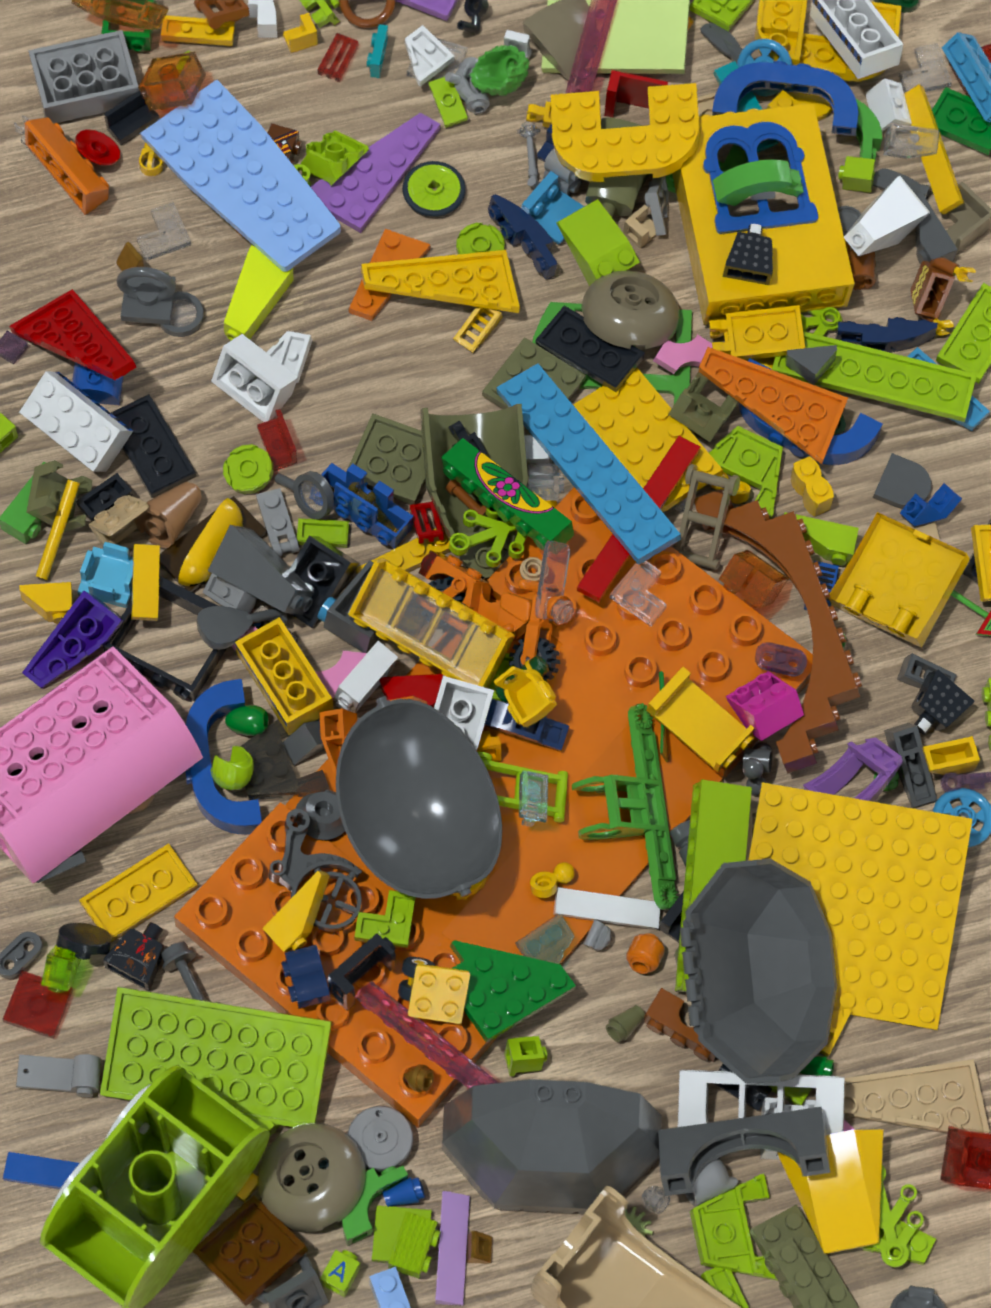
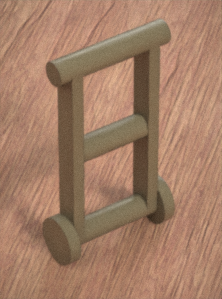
(730, 487)

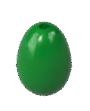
(248, 720)

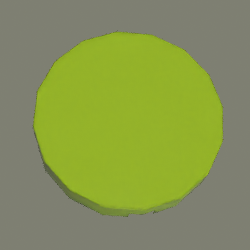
(479, 238)
(248, 469)

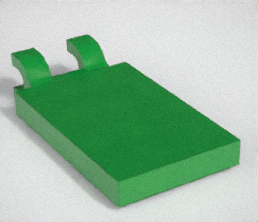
(961, 121)

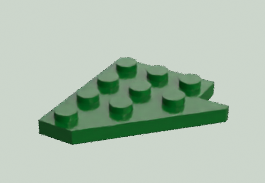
(507, 987)

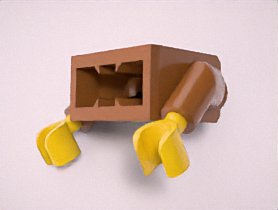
(932, 288)

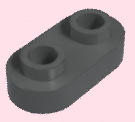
(17, 955)

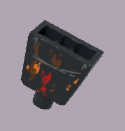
(137, 956)

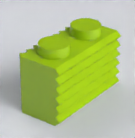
(413, 1245)

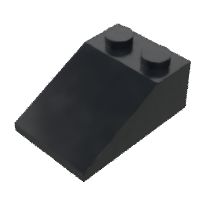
(324, 571)

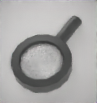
(186, 315)
(310, 492)

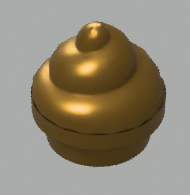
(419, 1078)

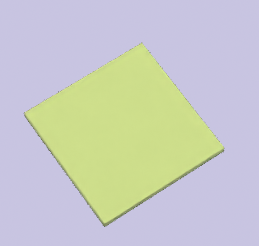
(643, 38)

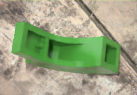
(754, 178)

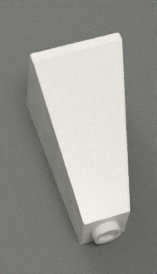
(887, 219)

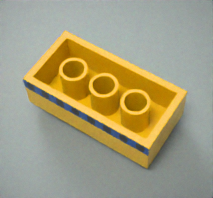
(283, 675)

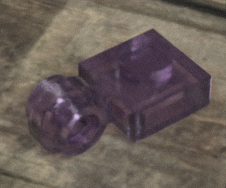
(974, 780)

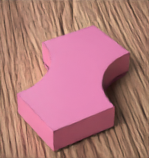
(677, 355)
(335, 676)

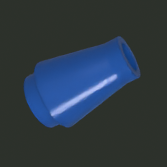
(406, 1192)

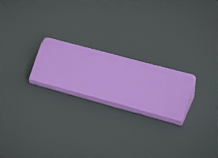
(452, 1249)

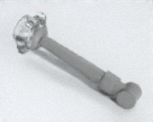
(529, 131)

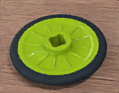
(425, 200)

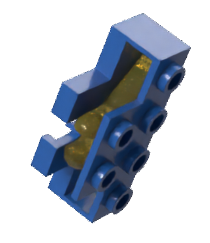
(368, 509)

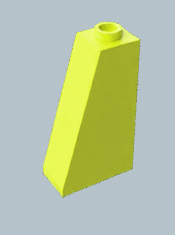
(255, 294)

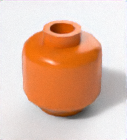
(645, 953)

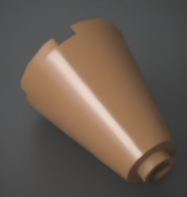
(169, 514)

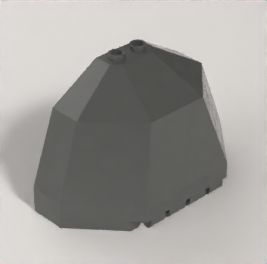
(759, 970)
(550, 1142)

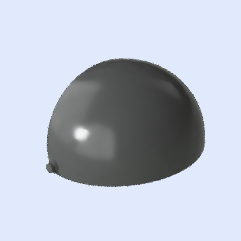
(417, 800)

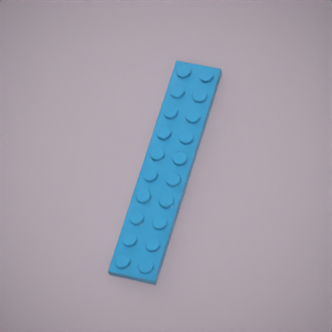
(589, 464)

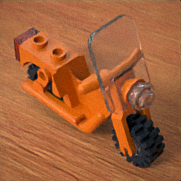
(512, 611)

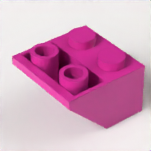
(766, 704)

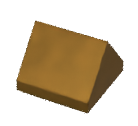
(479, 1248)

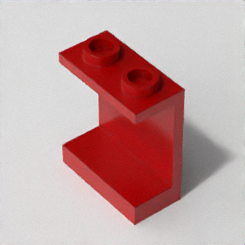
(629, 90)

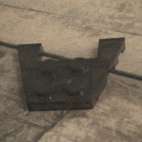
(273, 771)

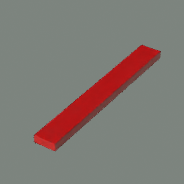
(659, 489)

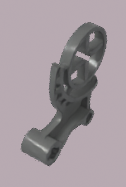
(297, 866)

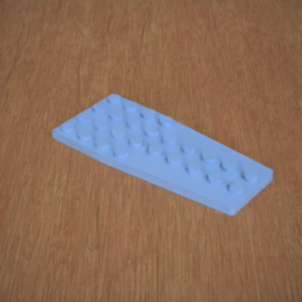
(243, 176)

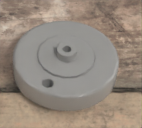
(382, 1137)

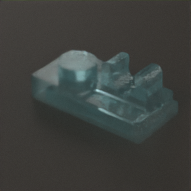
(533, 797)

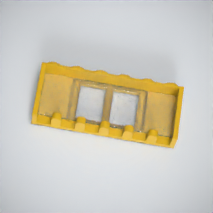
(430, 624)

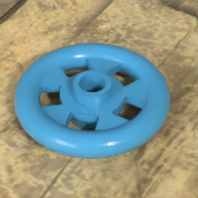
(765, 47)
(966, 797)

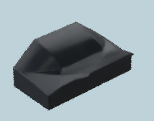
(103, 496)

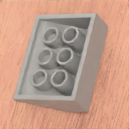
(83, 76)

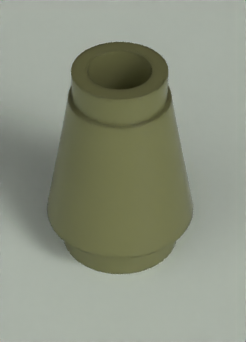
(624, 1024)

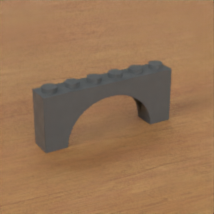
(691, 1148)

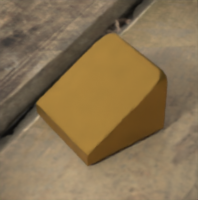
(129, 258)

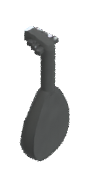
(225, 625)

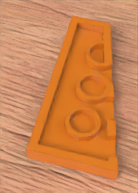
(390, 248)

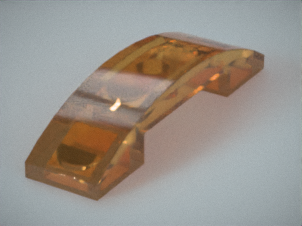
(125, 12)

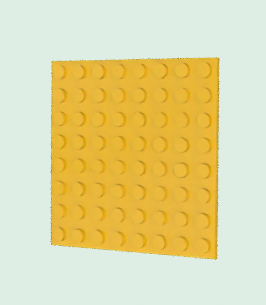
(885, 888)

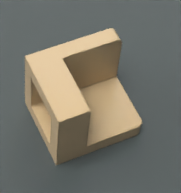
(639, 227)

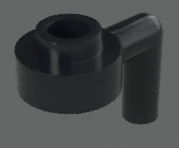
(476, 10)

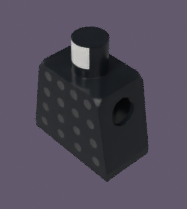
(750, 257)
(939, 702)

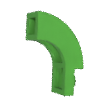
(868, 132)
(356, 1223)

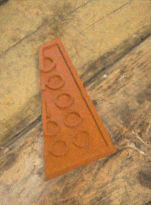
(790, 406)

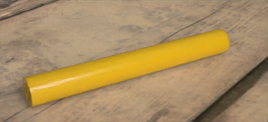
(57, 529)

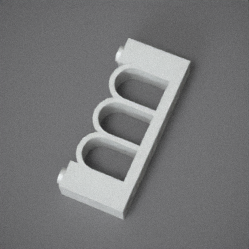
(694, 1096)

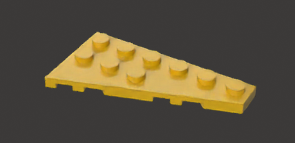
(463, 279)

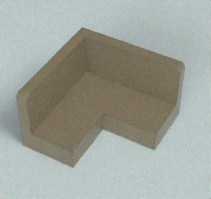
(970, 219)

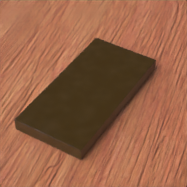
(174, 556)

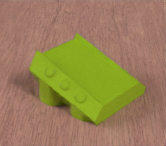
(333, 156)

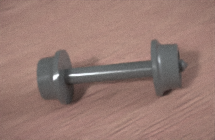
(177, 957)

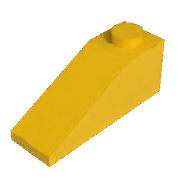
(296, 918)

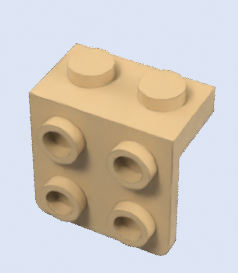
(119, 520)

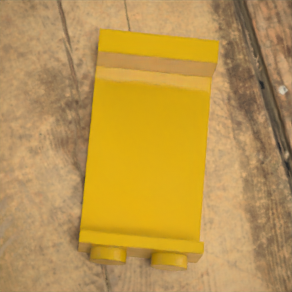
(699, 721)

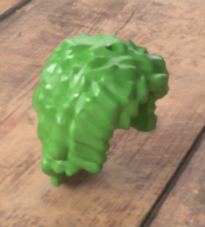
(500, 70)

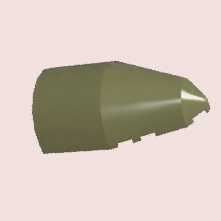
(504, 441)

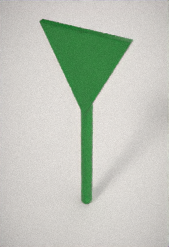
(663, 743)

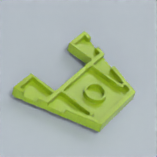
(752, 460)
(724, 1233)

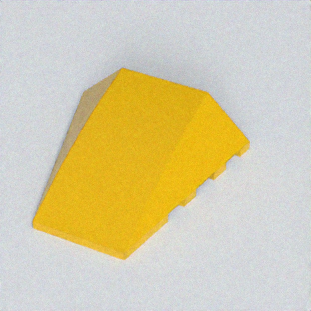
(846, 1201)

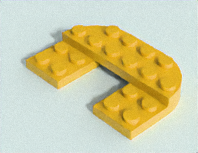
(785, 22)
(626, 150)

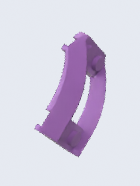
(873, 754)

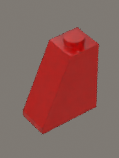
(420, 686)

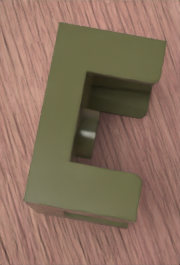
(699, 412)
(47, 492)

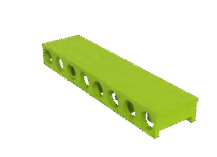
(718, 838)

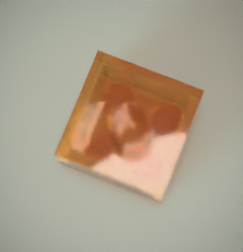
(172, 81)

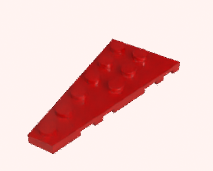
(75, 333)

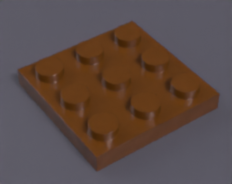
(249, 1250)

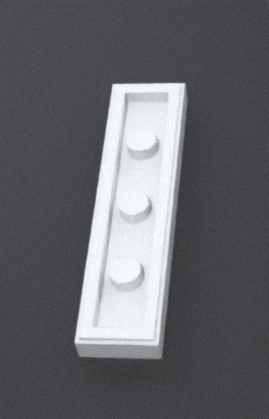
(606, 908)

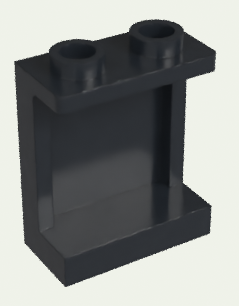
(357, 965)

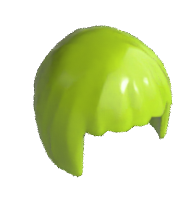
(233, 773)

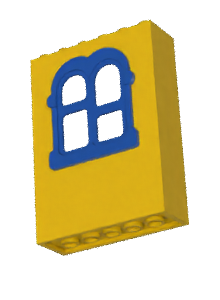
(807, 242)

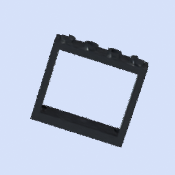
(190, 602)

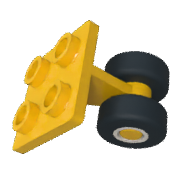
(434, 990)

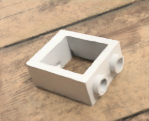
(365, 678)

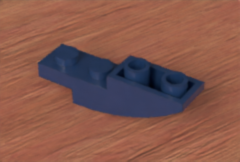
(522, 228)
(894, 337)
(544, 732)

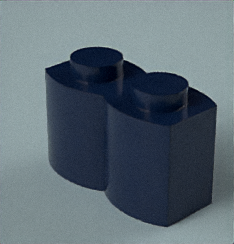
(307, 977)

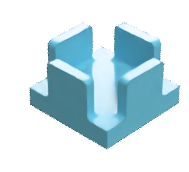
(108, 574)

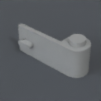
(60, 1074)

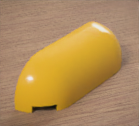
(206, 546)

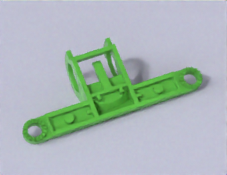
(645, 806)

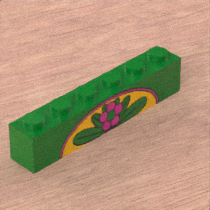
(506, 495)

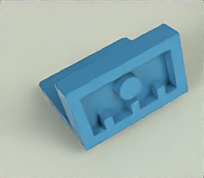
(550, 205)

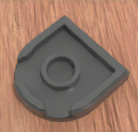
(901, 481)

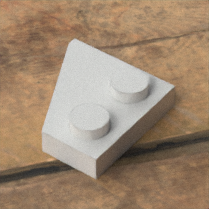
(426, 55)
(292, 351)

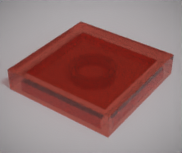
(35, 1006)

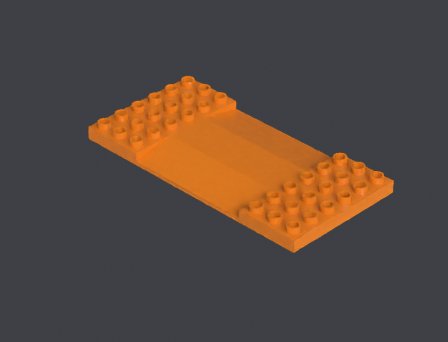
(603, 670)

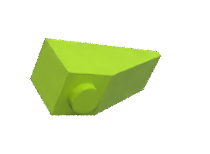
(830, 539)

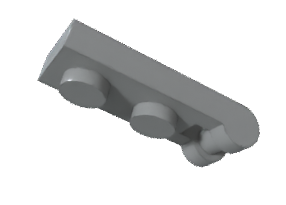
(277, 521)

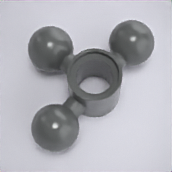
(755, 762)

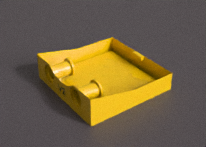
(899, 579)

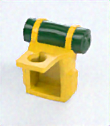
(526, 691)

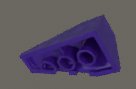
(77, 635)

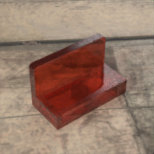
(278, 442)

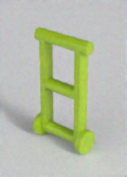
(560, 779)

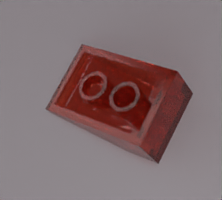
(967, 1158)

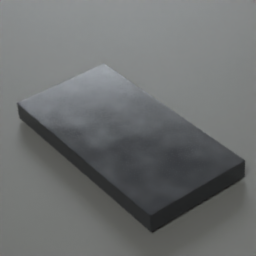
(578, 346)
(153, 447)

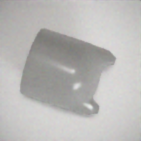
(710, 1183)

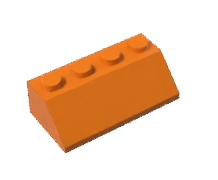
(65, 164)

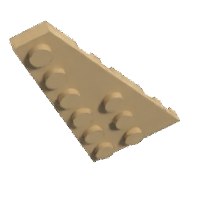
(919, 1097)

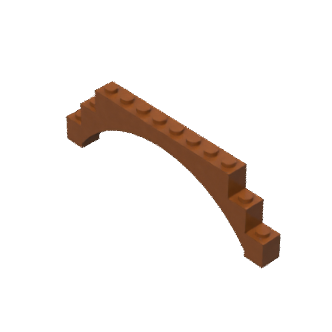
(831, 675)

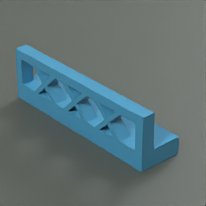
(973, 70)

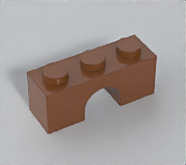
(664, 1018)

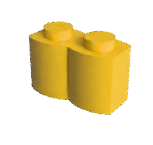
(813, 488)

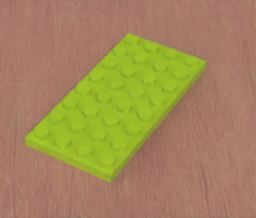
(249, 1057)

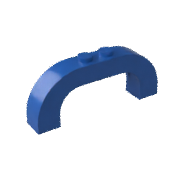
(791, 79)
(843, 447)
(223, 813)

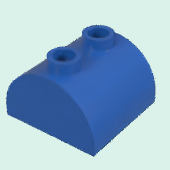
(98, 386)

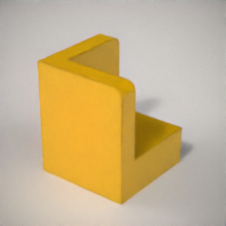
(302, 36)

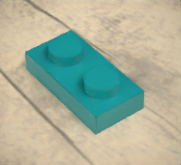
(375, 59)

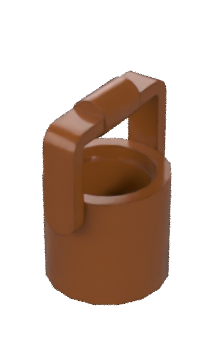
(862, 268)

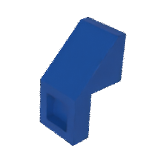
(942, 503)

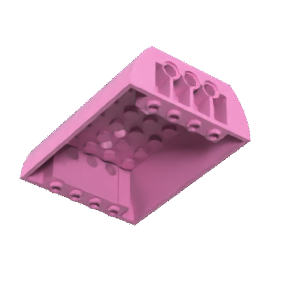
(90, 772)

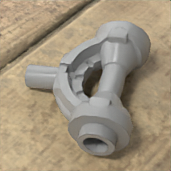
(475, 100)

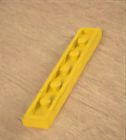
(938, 165)

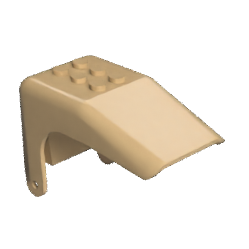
(617, 1267)

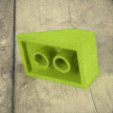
(597, 242)

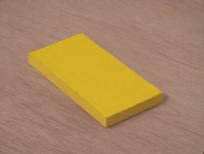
(139, 892)

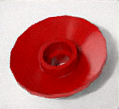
(97, 147)

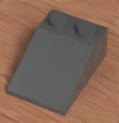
(342, 624)

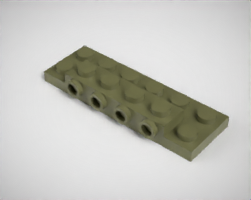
(800, 1263)

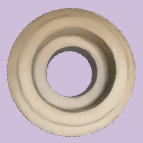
(529, 563)

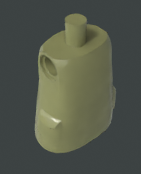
(619, 192)

